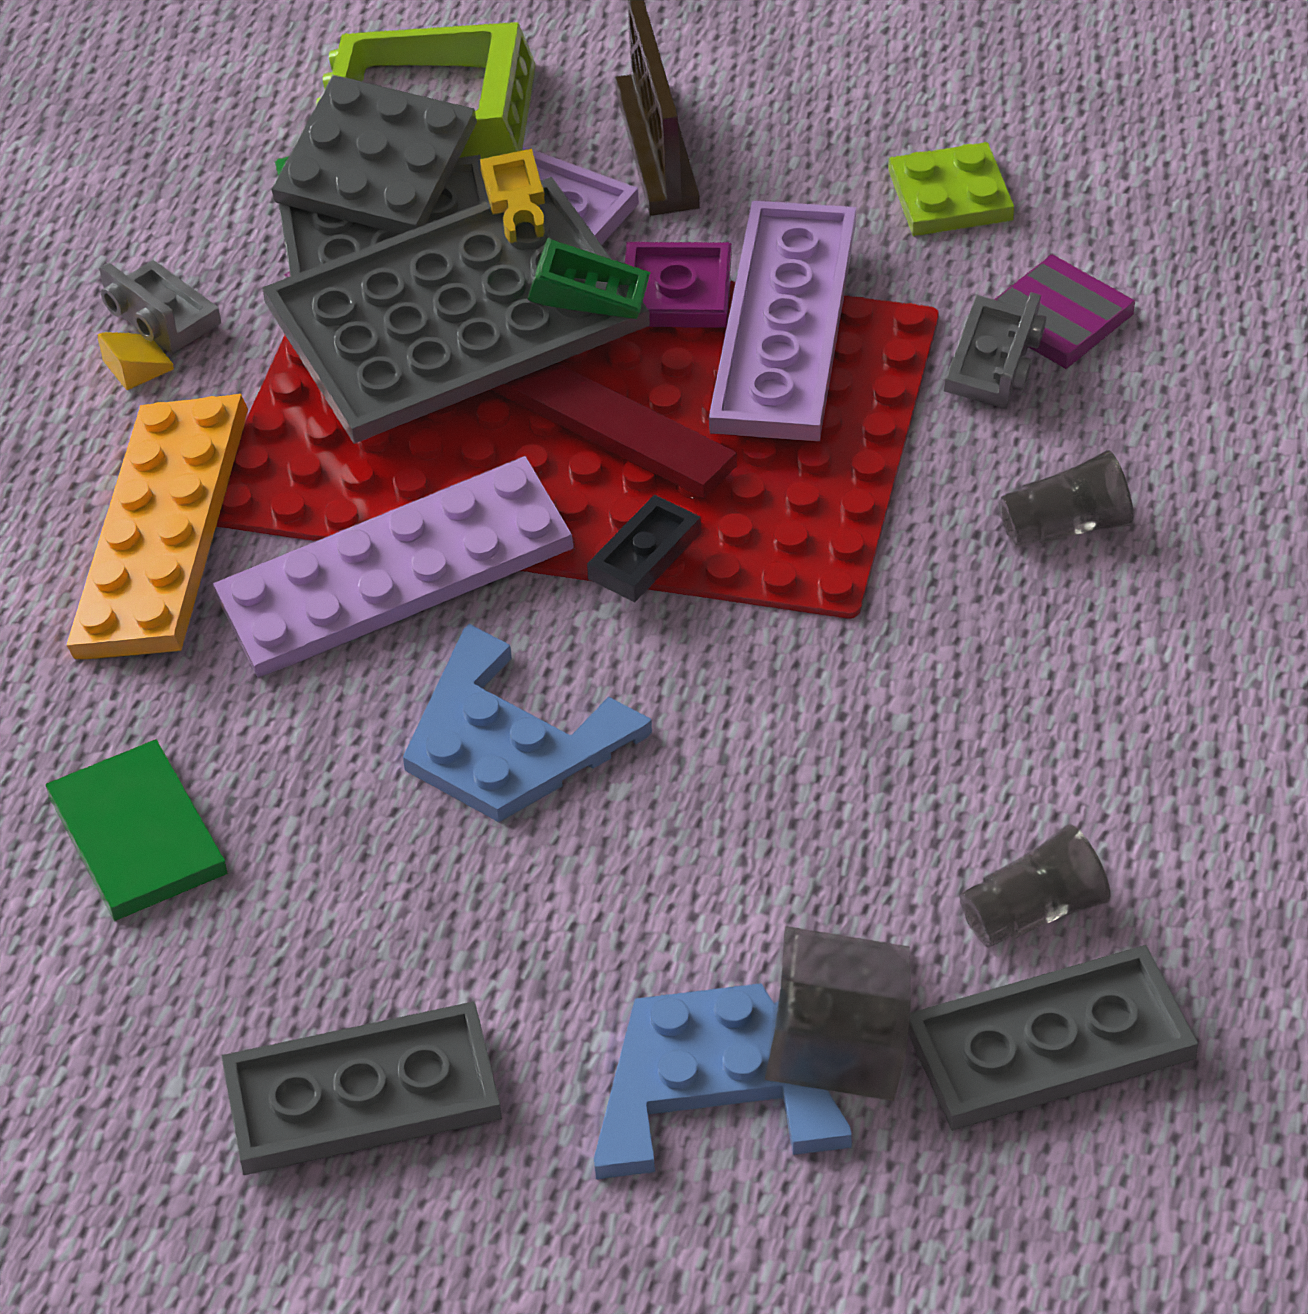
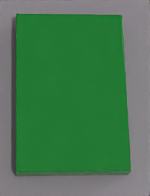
(136, 829)

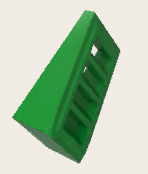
(563, 263)

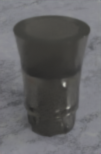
(1069, 503)
(1037, 888)

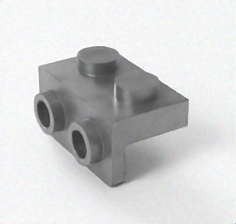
(158, 304)
(993, 350)

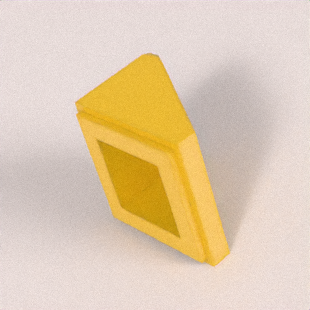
(132, 358)

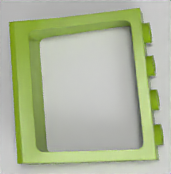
(496, 47)

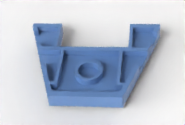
(497, 752)
(697, 1055)

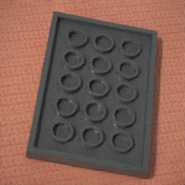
(437, 315)

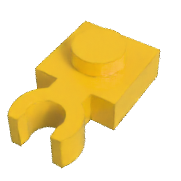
(516, 189)

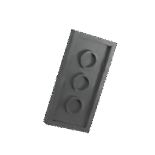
(1050, 1037)
(360, 1088)

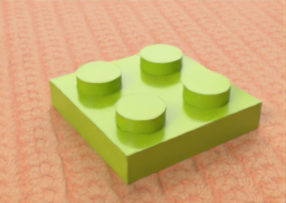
(951, 189)

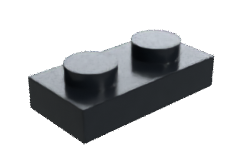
(644, 548)

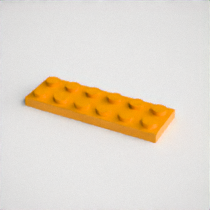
(158, 528)

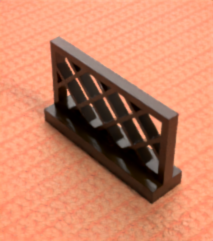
(653, 123)

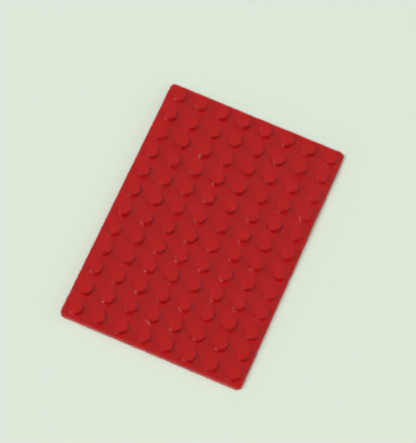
(778, 532)

